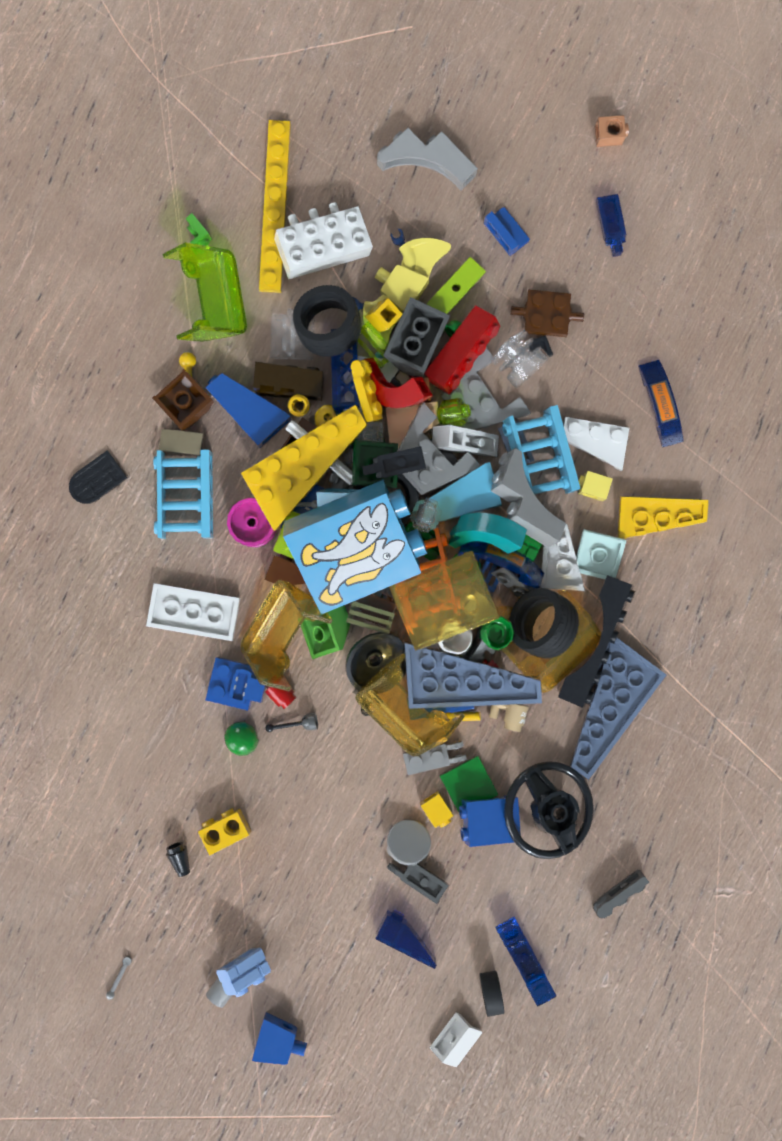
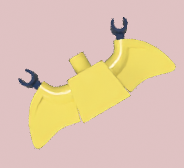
(408, 279)

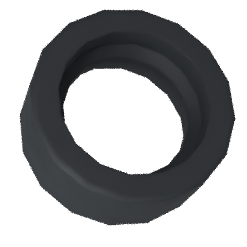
(492, 993)

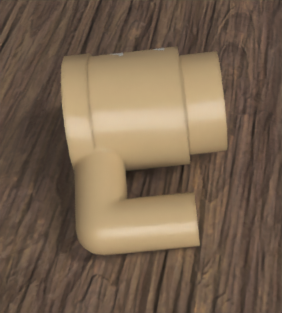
(514, 715)

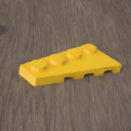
(649, 514)

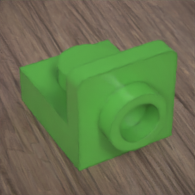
(198, 231)

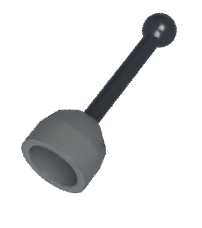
(308, 722)

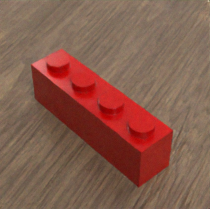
(462, 350)

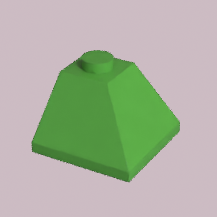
(325, 637)

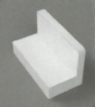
(455, 1040)

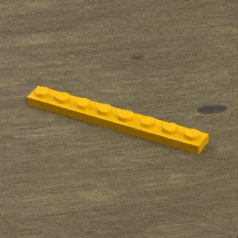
(274, 204)

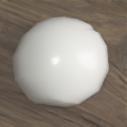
(457, 644)

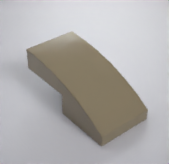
(181, 442)

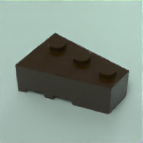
(287, 381)

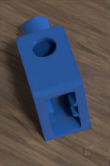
(277, 1041)

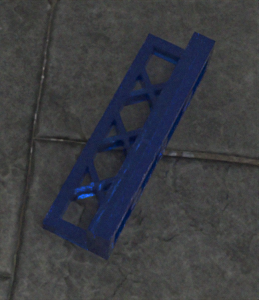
(339, 387)

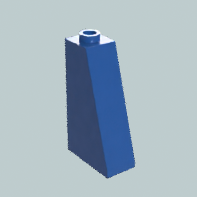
(252, 413)

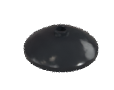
(361, 668)

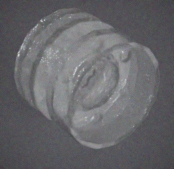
(520, 358)

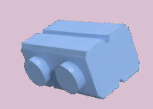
(244, 971)

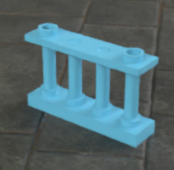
(556, 439)
(203, 505)

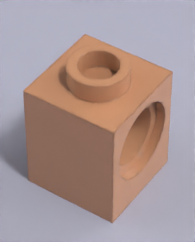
(604, 137)

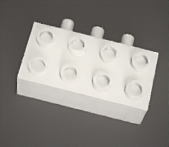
(322, 241)

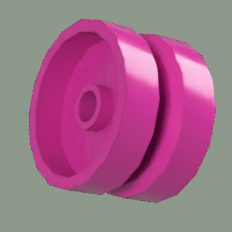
(239, 526)

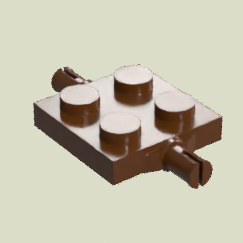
(547, 313)

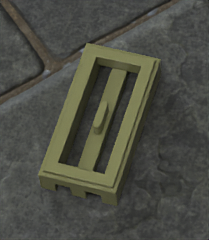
(388, 622)

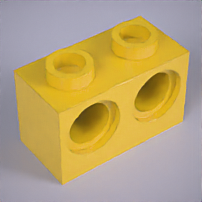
(226, 835)

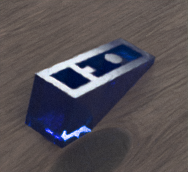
(400, 935)

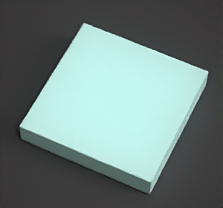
(599, 554)

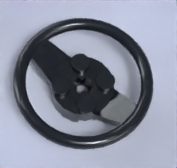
(545, 801)

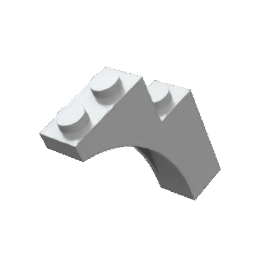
(438, 155)
(525, 508)

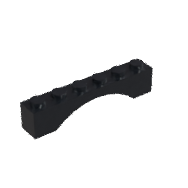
(579, 684)

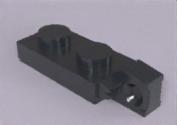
(396, 463)

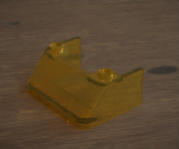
(273, 631)
(560, 666)
(388, 705)

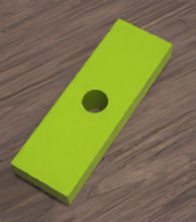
(464, 279)

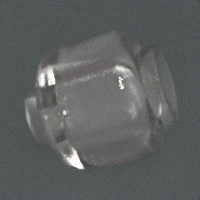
(426, 515)

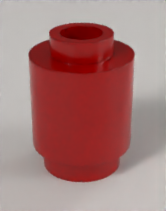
(280, 697)

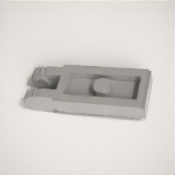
(433, 758)

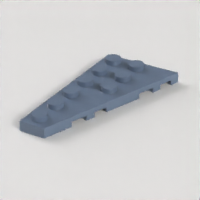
(617, 699)

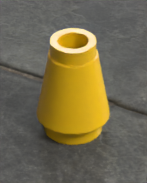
(292, 405)

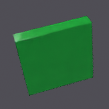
(468, 782)

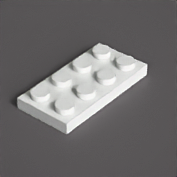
(193, 612)

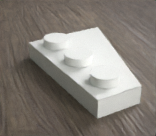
(598, 439)
(561, 565)

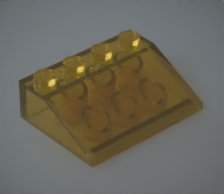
(444, 601)

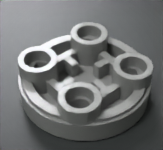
(408, 842)

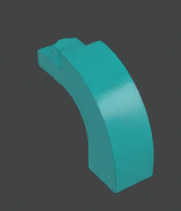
(489, 529)

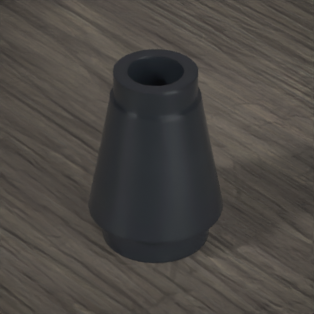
(178, 858)

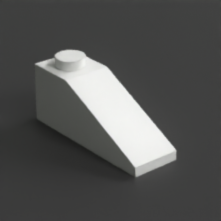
(465, 440)

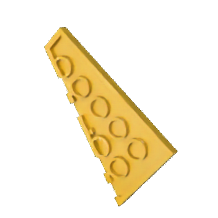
(294, 470)

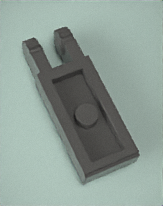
(421, 880)
(619, 894)

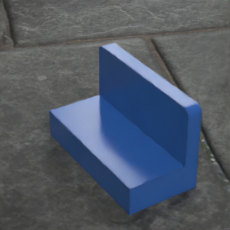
(506, 231)

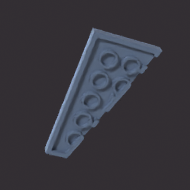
(453, 681)

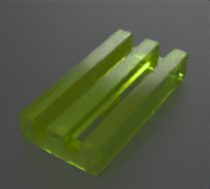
(368, 325)

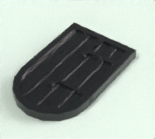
(96, 479)

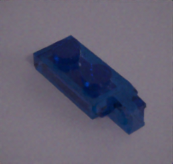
(612, 222)

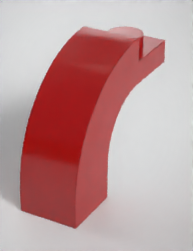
(407, 395)

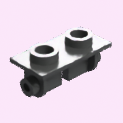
(511, 581)

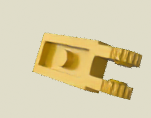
(366, 390)

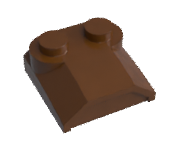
(184, 400)

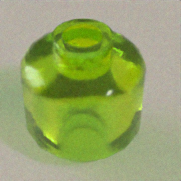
(453, 412)

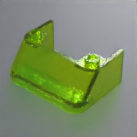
(217, 290)

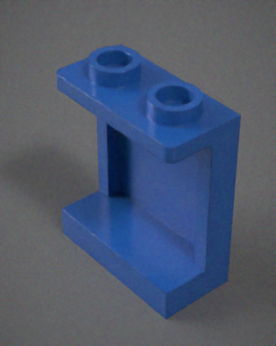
(485, 821)

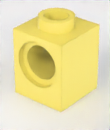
(594, 485)

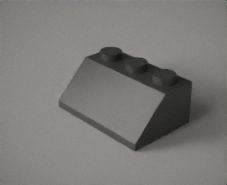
(416, 338)

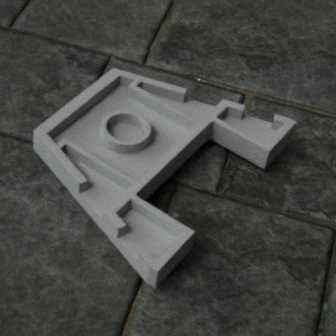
(483, 406)
(438, 468)

